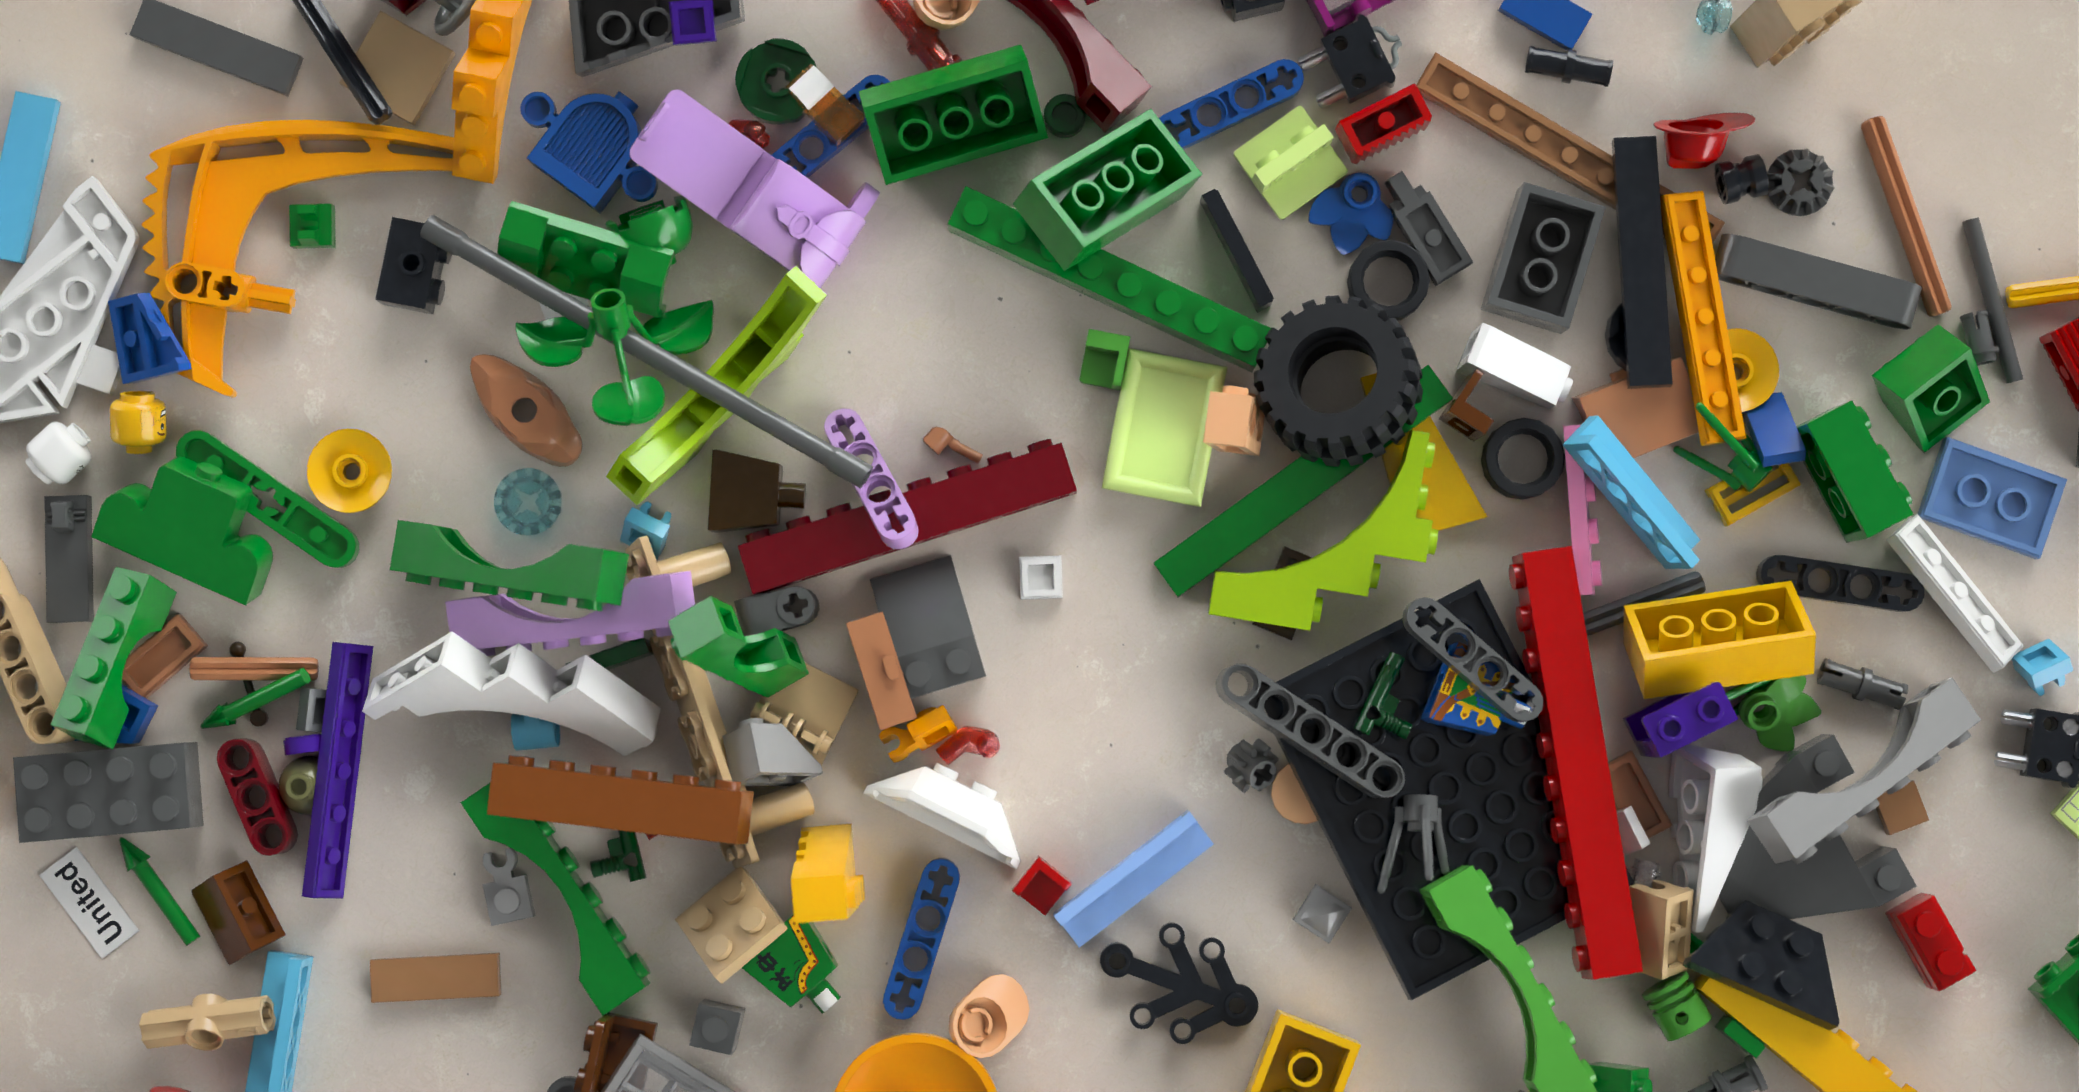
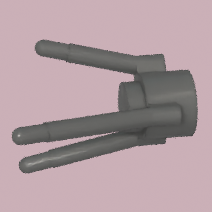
(1422, 816)

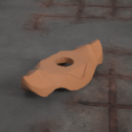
(549, 434)

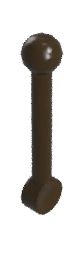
(258, 716)

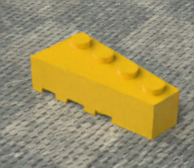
(825, 875)

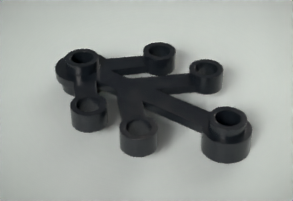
(1185, 986)

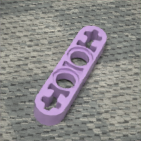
(879, 477)

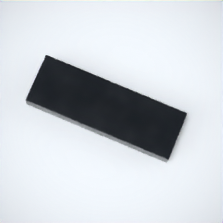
(1236, 250)

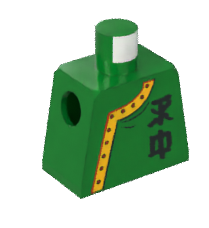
(797, 966)

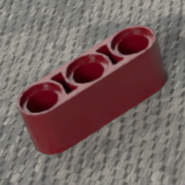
(239, 786)

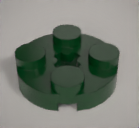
(766, 61)

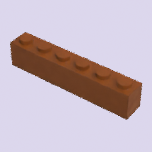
(621, 802)

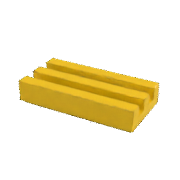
(1721, 505)

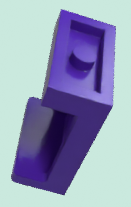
(1679, 720)

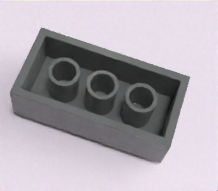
(108, 792)

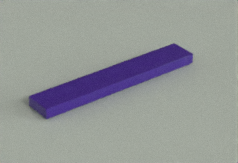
(337, 771)

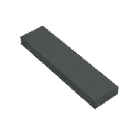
(216, 46)

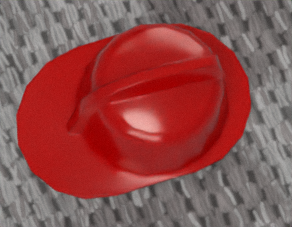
(1701, 139)

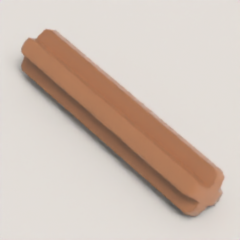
(250, 667)

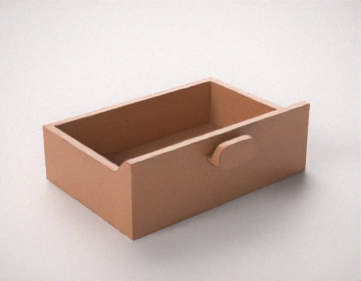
(1643, 416)
(881, 670)

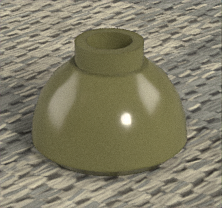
(298, 784)

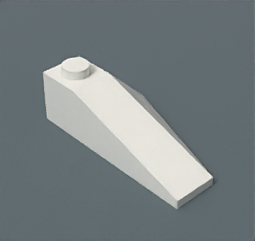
(1714, 801)

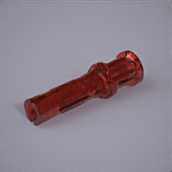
(924, 40)

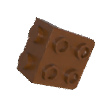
(608, 1043)

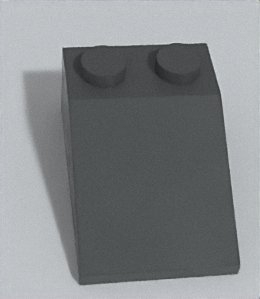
(929, 626)

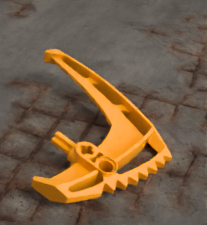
(224, 204)

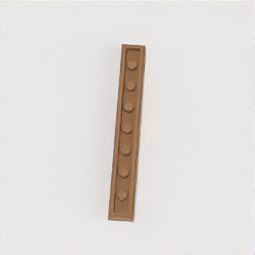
(1526, 131)

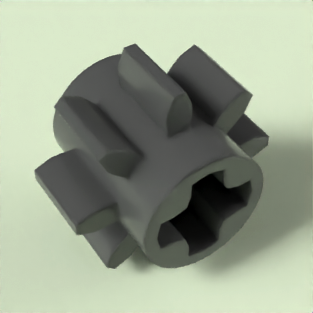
(1251, 765)

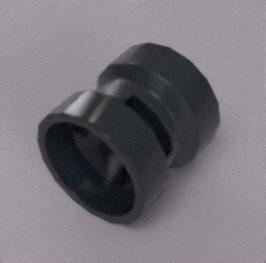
(1741, 179)

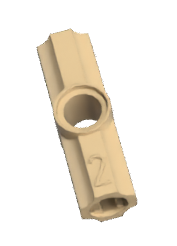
(207, 1022)

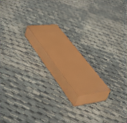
(435, 977)

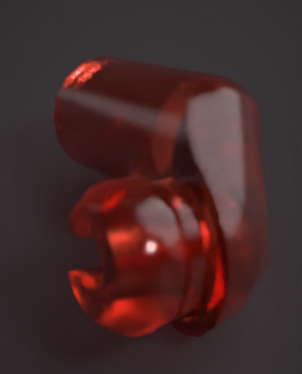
(970, 740)

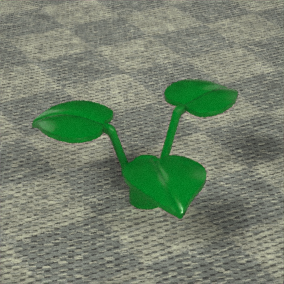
(628, 402)

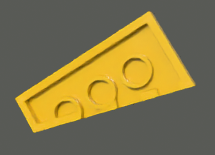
(1449, 494)

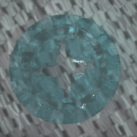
(508, 501)

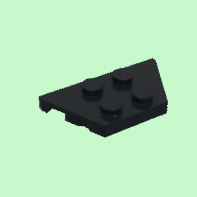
(1771, 962)

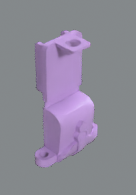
(749, 188)

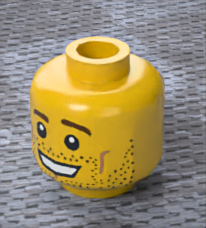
(138, 421)

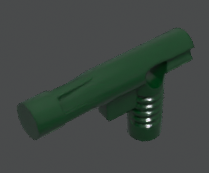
(1384, 702)
(619, 849)

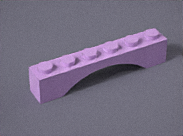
(501, 621)

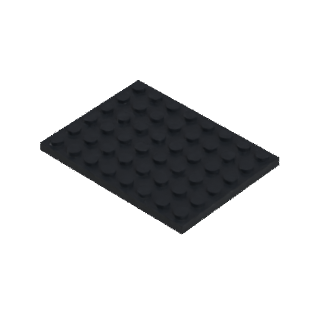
(1484, 785)

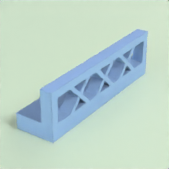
(1133, 878)

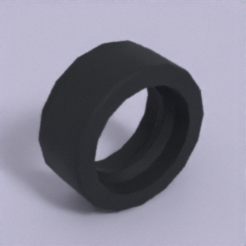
(1397, 250)
(1549, 440)

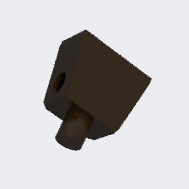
(749, 493)

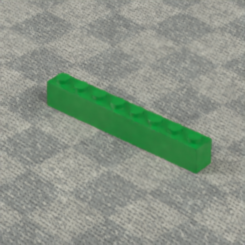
(1113, 283)

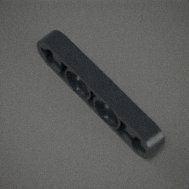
(1840, 581)

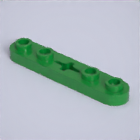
(300, 523)

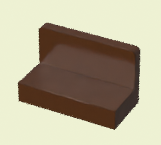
(1464, 416)
(237, 912)

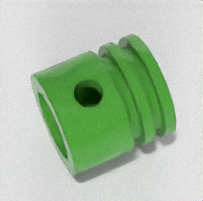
(1676, 996)

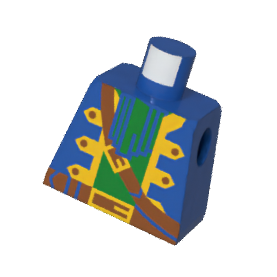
(1461, 707)

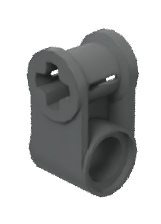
(771, 610)

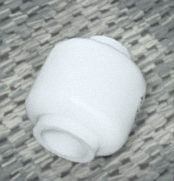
(58, 453)

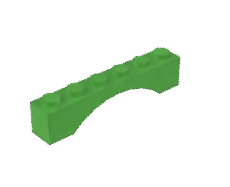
(1466, 909)

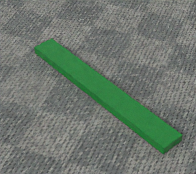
(1272, 505)

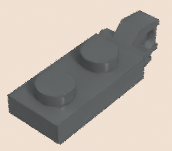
(1427, 229)

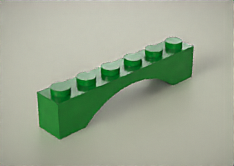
(573, 572)
(606, 964)

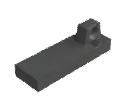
(69, 559)

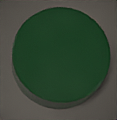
(1064, 116)

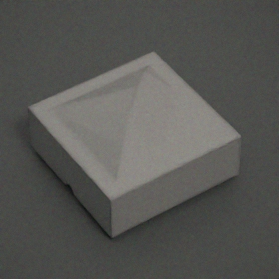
(1322, 913)

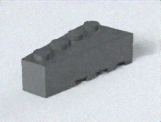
(624, 30)

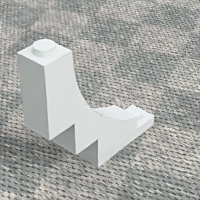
(462, 678)

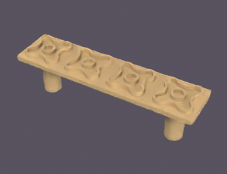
(700, 717)

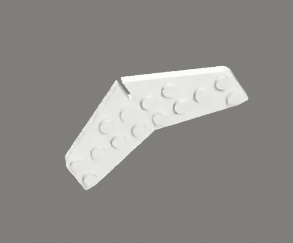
(61, 302)

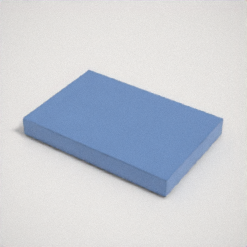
(1991, 498)

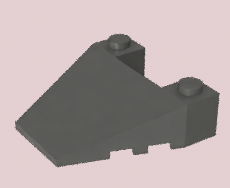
(1829, 878)

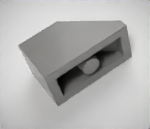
(767, 755)

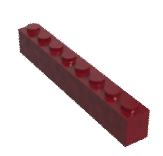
(939, 510)

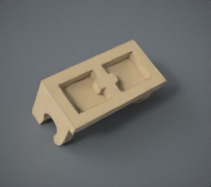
(1663, 926)

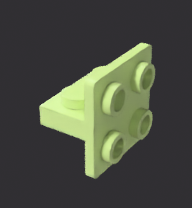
(1291, 162)

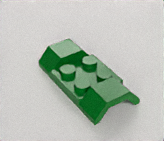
(584, 257)

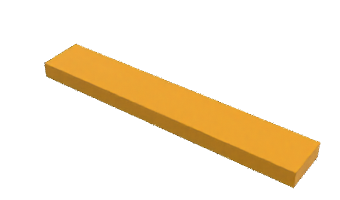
(1701, 313)

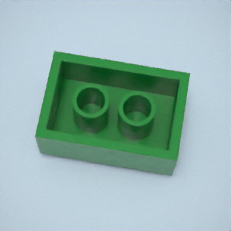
(1853, 472)

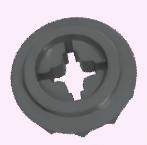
(1781, 182)

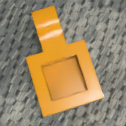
(925, 731)

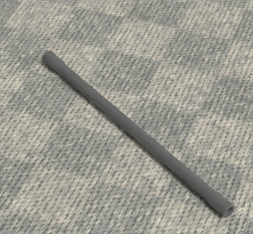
(833, 458)

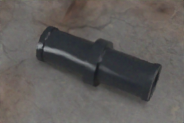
(1569, 66)

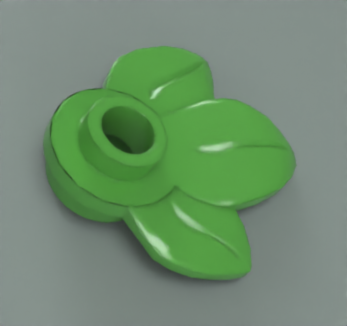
(1783, 709)

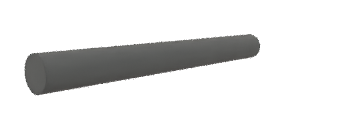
(1992, 300)

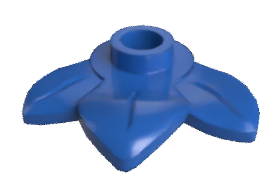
(1352, 219)

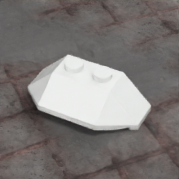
(951, 808)

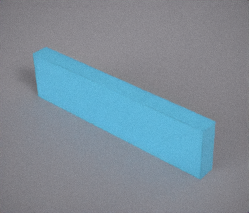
(23, 170)

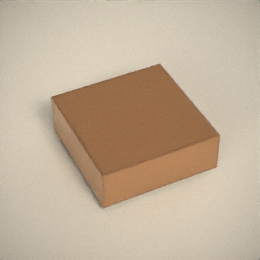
(1901, 809)

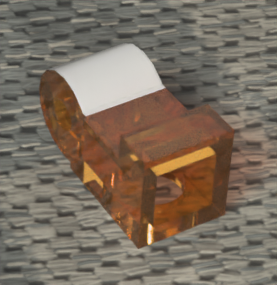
(825, 105)

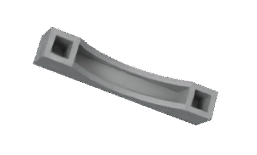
(1924, 727)

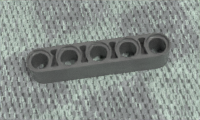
(1817, 281)
(1330, 736)

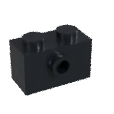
(411, 269)

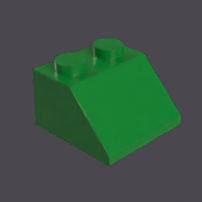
(1932, 387)

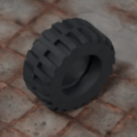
(1323, 331)

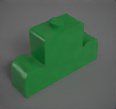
(189, 528)

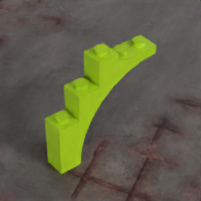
(744, 364)
(1391, 530)

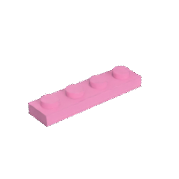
(1583, 529)

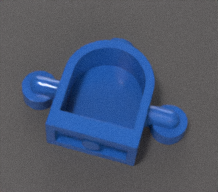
(589, 147)

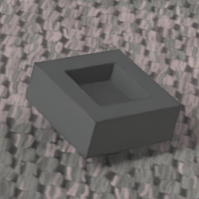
(311, 709)

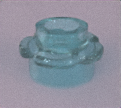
(1714, 15)

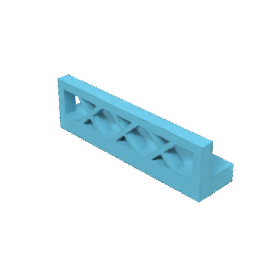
(1633, 494)
(276, 1053)

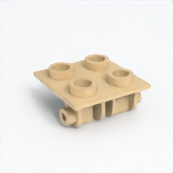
(810, 710)

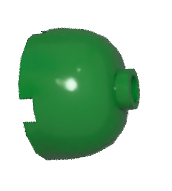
(657, 225)

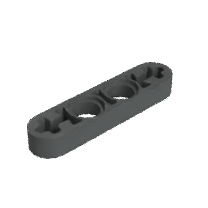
(1475, 656)

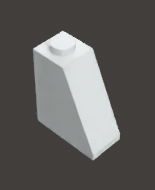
(1515, 367)

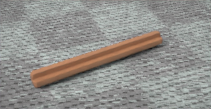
(1906, 216)

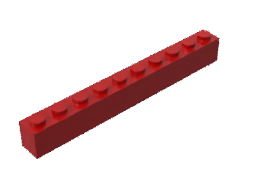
(1576, 764)

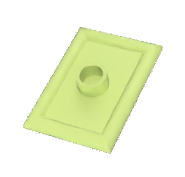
(1161, 428)

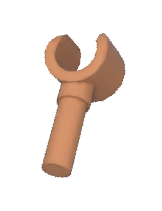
(939, 439)

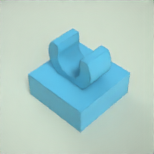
(640, 523)
(2042, 665)

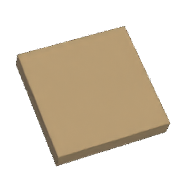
(403, 65)

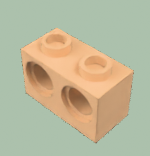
(1234, 422)

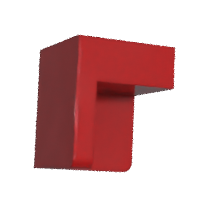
(1041, 885)

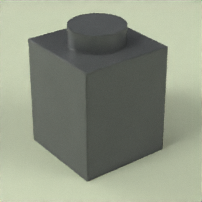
(717, 1026)

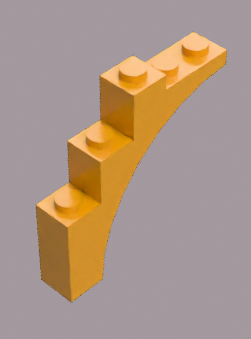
(483, 86)

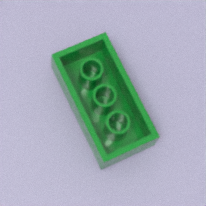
(953, 114)
(1107, 189)

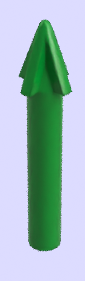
(228, 713)
(137, 861)

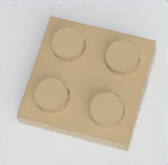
(731, 924)

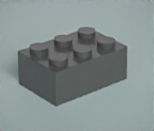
(1543, 258)

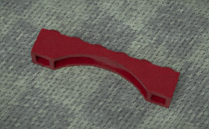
(1101, 77)

